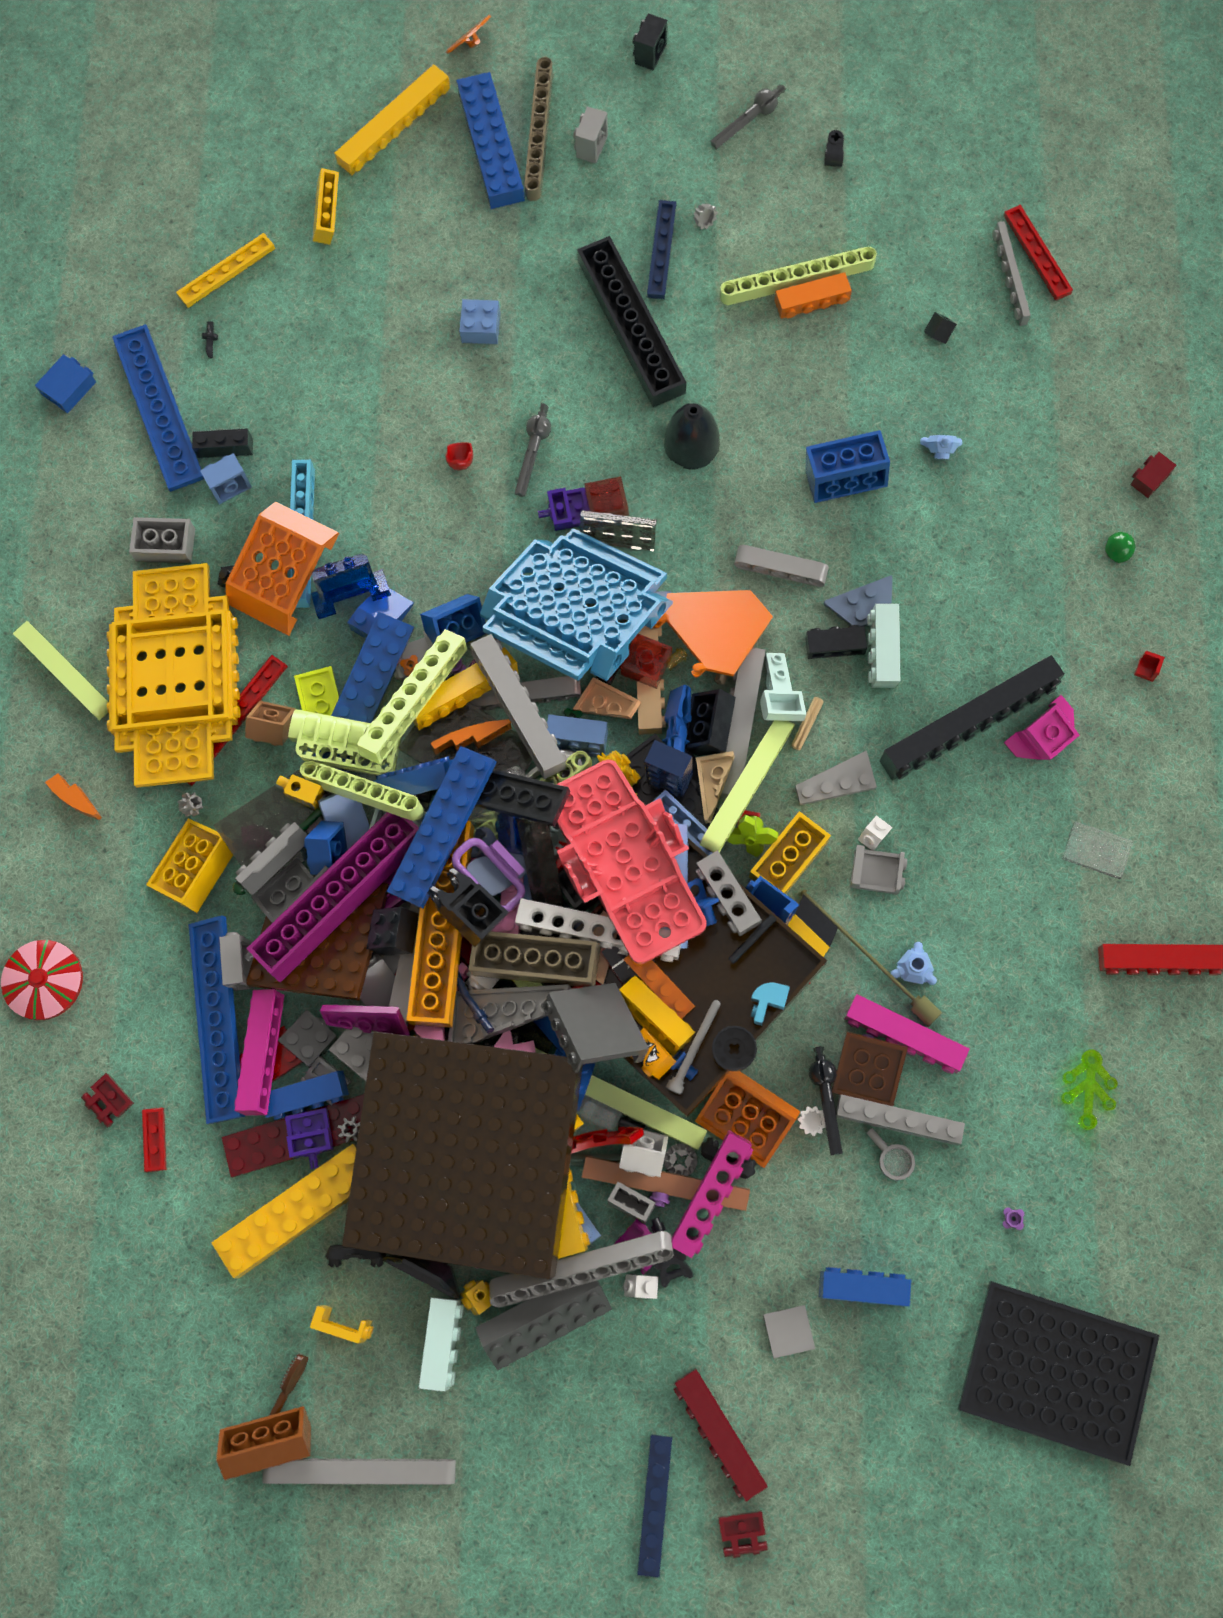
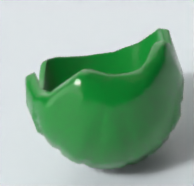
(1120, 547)

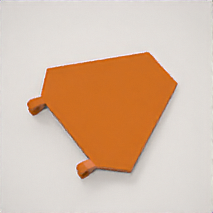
(717, 627)

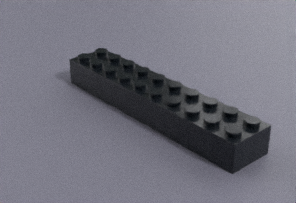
(631, 321)
(971, 718)

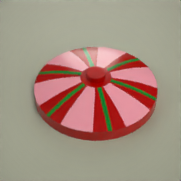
(41, 980)

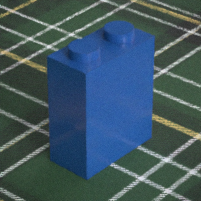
(66, 383)

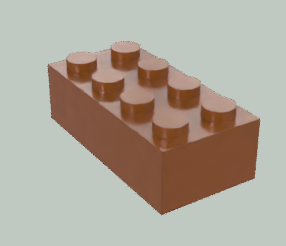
(264, 1443)

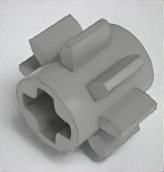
(190, 804)
(345, 1128)

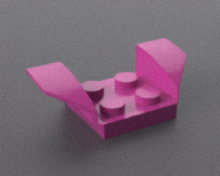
(1047, 734)

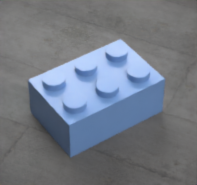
(579, 734)

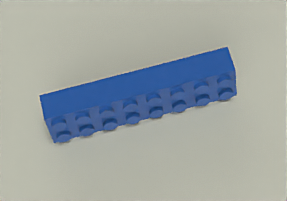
(490, 140)

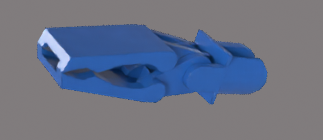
(677, 716)

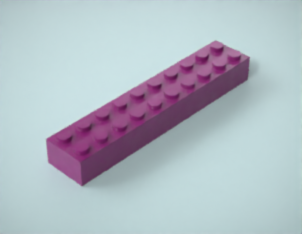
(333, 896)

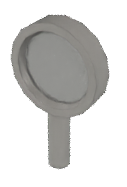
(895, 1160)

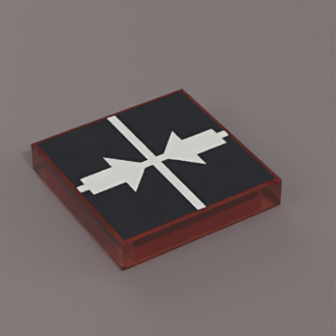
(619, 967)

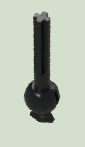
(823, 1074)

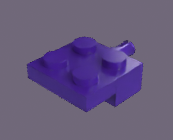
(565, 507)
(309, 1135)

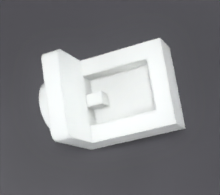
(874, 833)
(641, 1286)

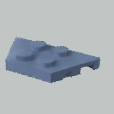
(857, 603)

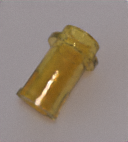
(677, 657)

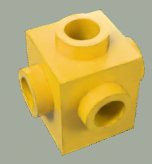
(476, 1296)

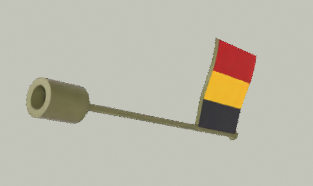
(819, 929)

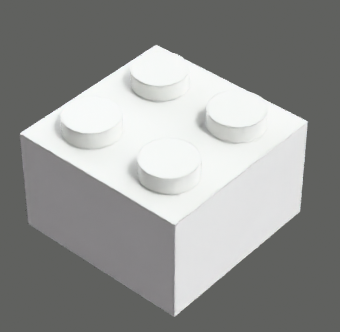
(645, 1154)

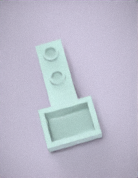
(780, 701)

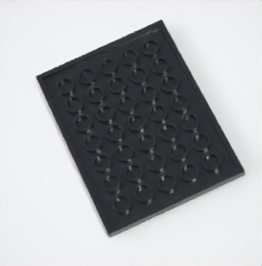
(1059, 1373)

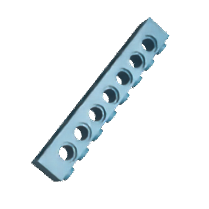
(302, 502)

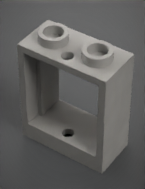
(233, 964)

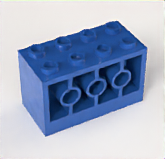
(847, 466)

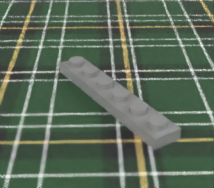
(1013, 278)

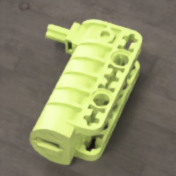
(338, 737)

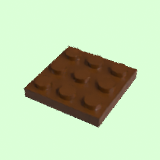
(869, 1069)

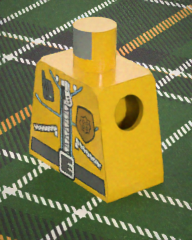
(307, 794)

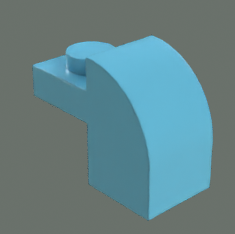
(771, 995)

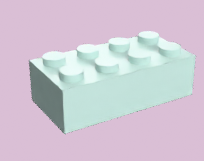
(885, 646)
(440, 1344)

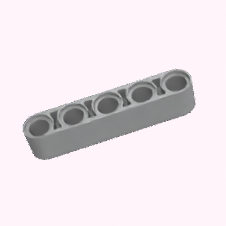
(781, 565)

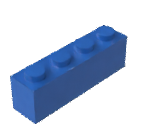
(307, 1093)

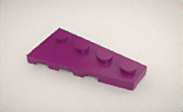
(365, 1018)

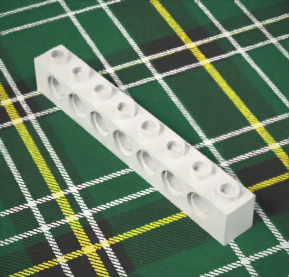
(528, 909)

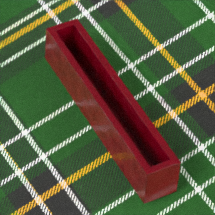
(721, 1435)

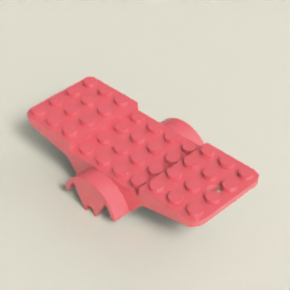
(628, 861)

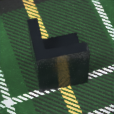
(940, 327)

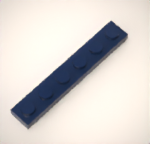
(661, 249)
(654, 1506)

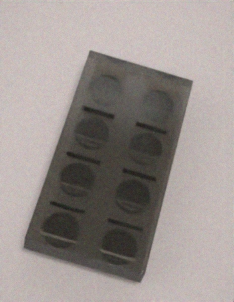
(619, 530)

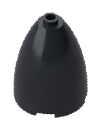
(692, 437)

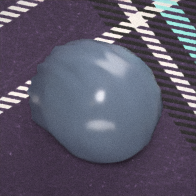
(485, 835)

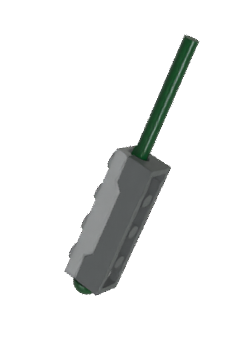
(274, 857)

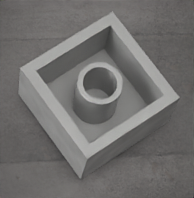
(591, 134)

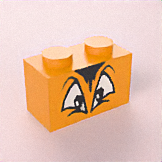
(657, 1059)

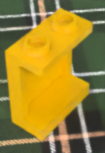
(321, 1323)

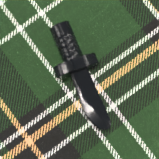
(209, 336)

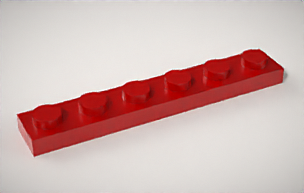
(1038, 252)

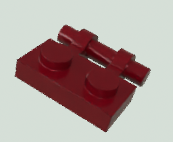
(111, 1095)
(743, 1526)

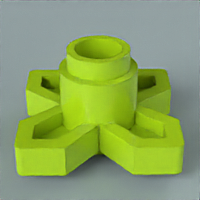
(752, 834)

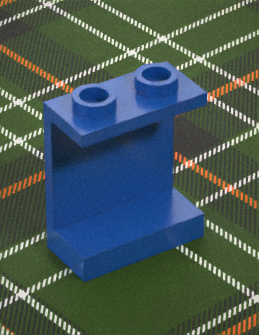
(773, 899)

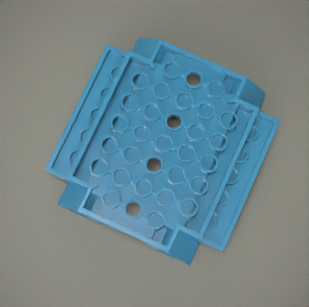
(558, 624)

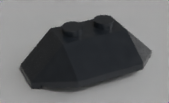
(433, 1273)

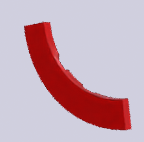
(602, 1137)

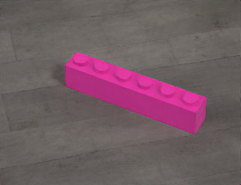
(905, 1032)
(259, 1052)

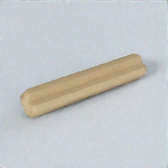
(807, 723)

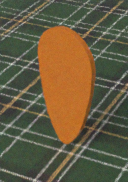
(471, 43)

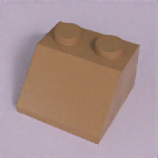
(269, 723)

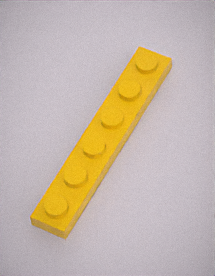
(225, 270)

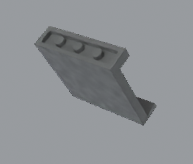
(594, 1025)

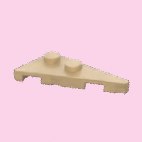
(712, 777)

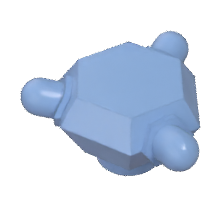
(941, 445)
(915, 966)

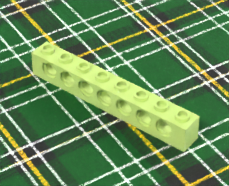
(411, 697)

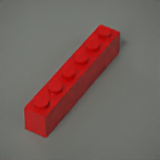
(1161, 958)

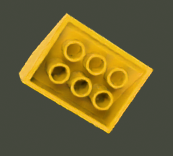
(191, 865)

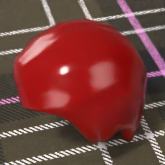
(459, 455)

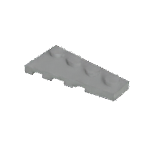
(841, 780)

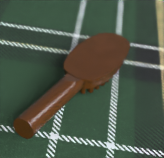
(290, 1381)

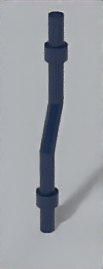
(478, 1014)

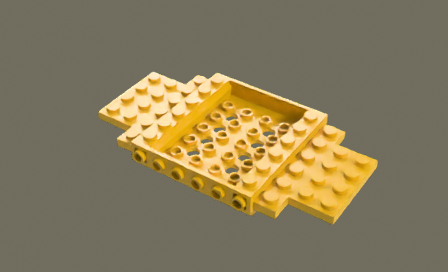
(172, 730)

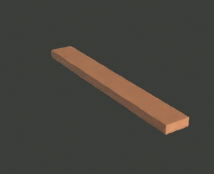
(667, 1183)

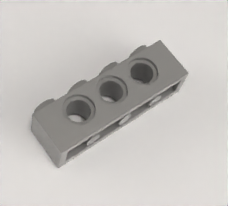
(715, 864)

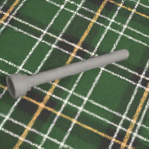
(676, 1083)

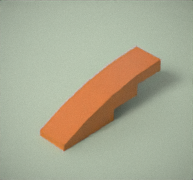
(478, 733)

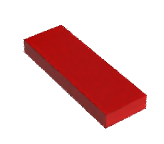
(154, 1139)

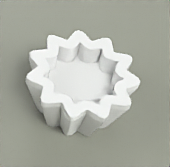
(812, 1121)

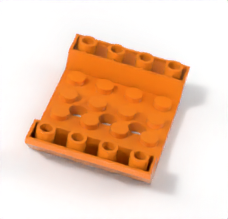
(292, 541)

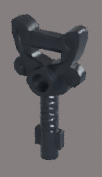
(678, 1258)

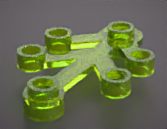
(1090, 1086)

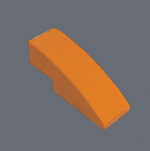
(72, 796)

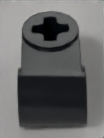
(834, 149)

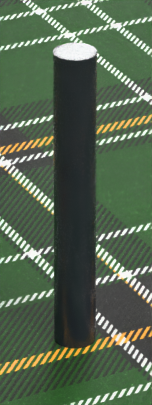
(752, 938)

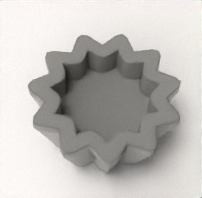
(705, 215)

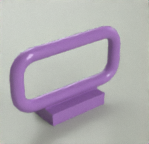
(502, 860)

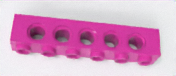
(692, 1245)

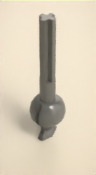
(764, 103)
(538, 428)

